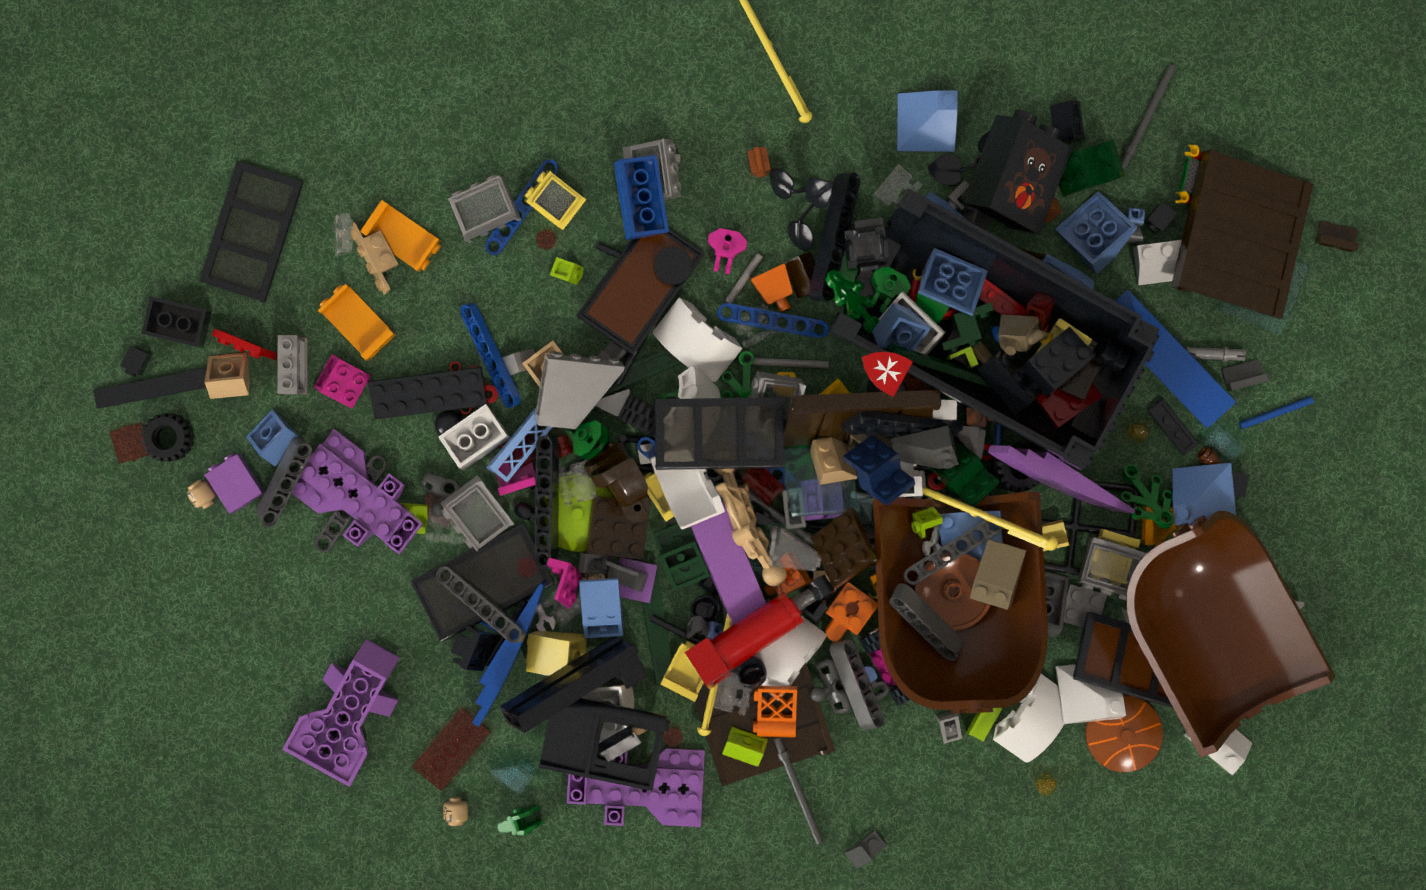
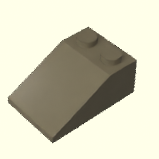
(998, 574)

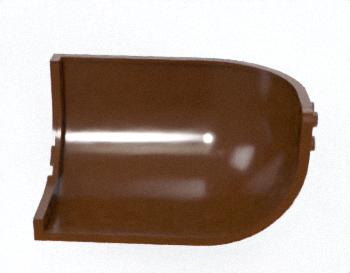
(1221, 627)
(1000, 651)

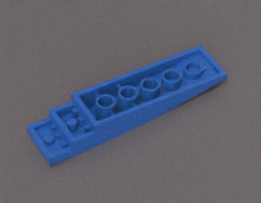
(1181, 371)
(505, 658)

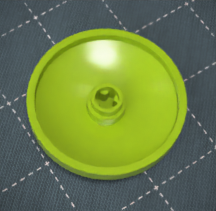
(574, 520)

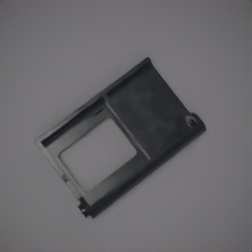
(574, 739)

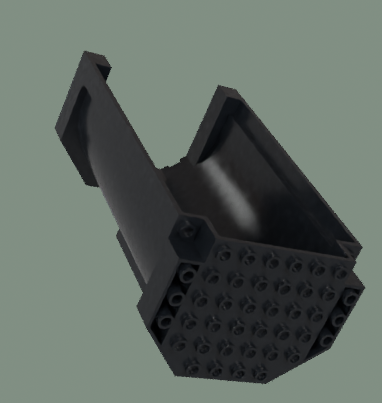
(923, 225)

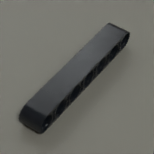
(832, 240)
(552, 493)

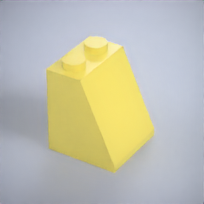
(553, 650)

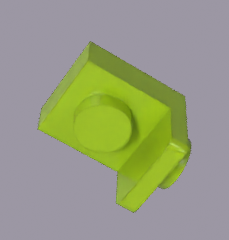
(567, 271)
(924, 520)

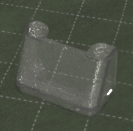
(790, 551)

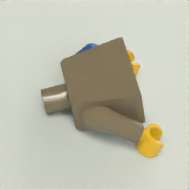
(1019, 333)

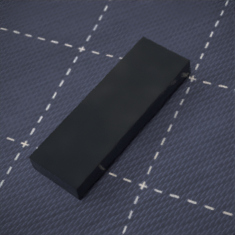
(1172, 427)

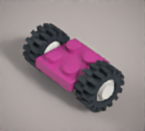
(871, 643)

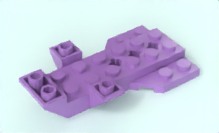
(374, 509)
(355, 694)
(669, 807)

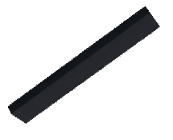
(150, 388)

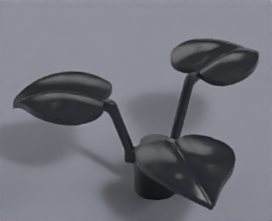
(947, 166)
(817, 192)

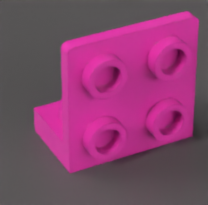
(341, 381)
(521, 479)
(569, 581)

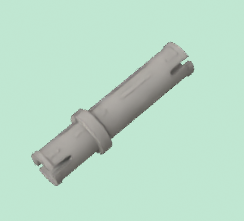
(1217, 353)

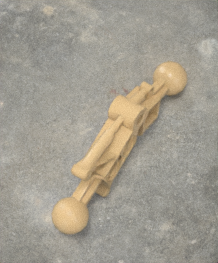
(744, 525)

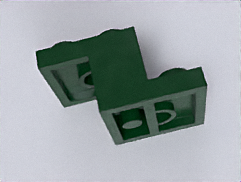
(1091, 168)
(965, 329)
(968, 479)
(680, 556)

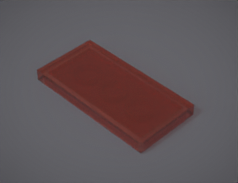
(451, 749)

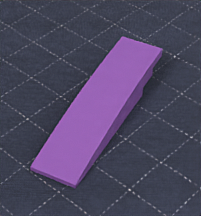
(1059, 476)
(728, 566)

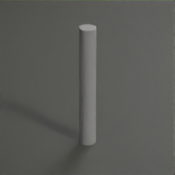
(744, 278)

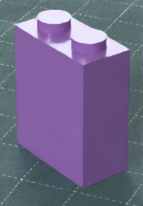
(234, 482)

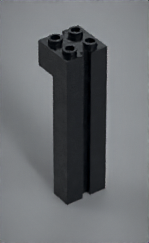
(606, 661)

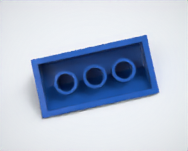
(641, 197)

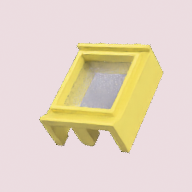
(554, 199)

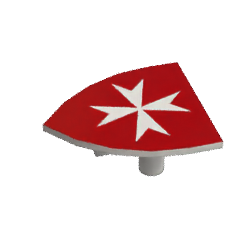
(886, 370)

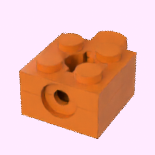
(849, 611)

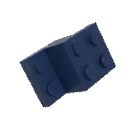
(879, 470)

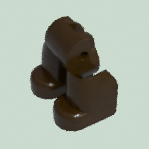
(622, 476)

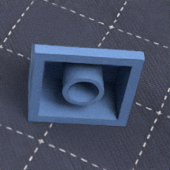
(901, 328)
(271, 437)

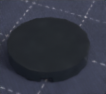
(672, 266)

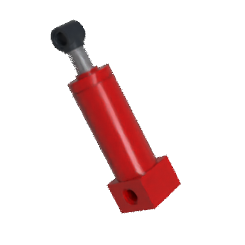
(752, 634)

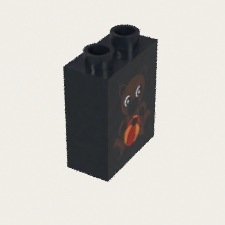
(1018, 172)

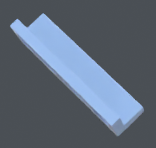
(512, 443)

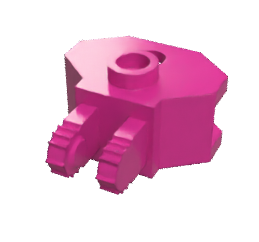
(724, 248)

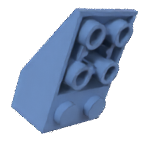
(601, 608)

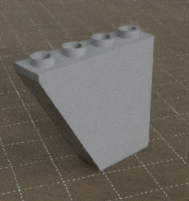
(573, 387)

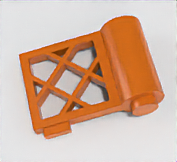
(776, 723)

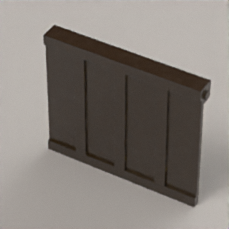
(1242, 234)
(822, 414)
(810, 740)

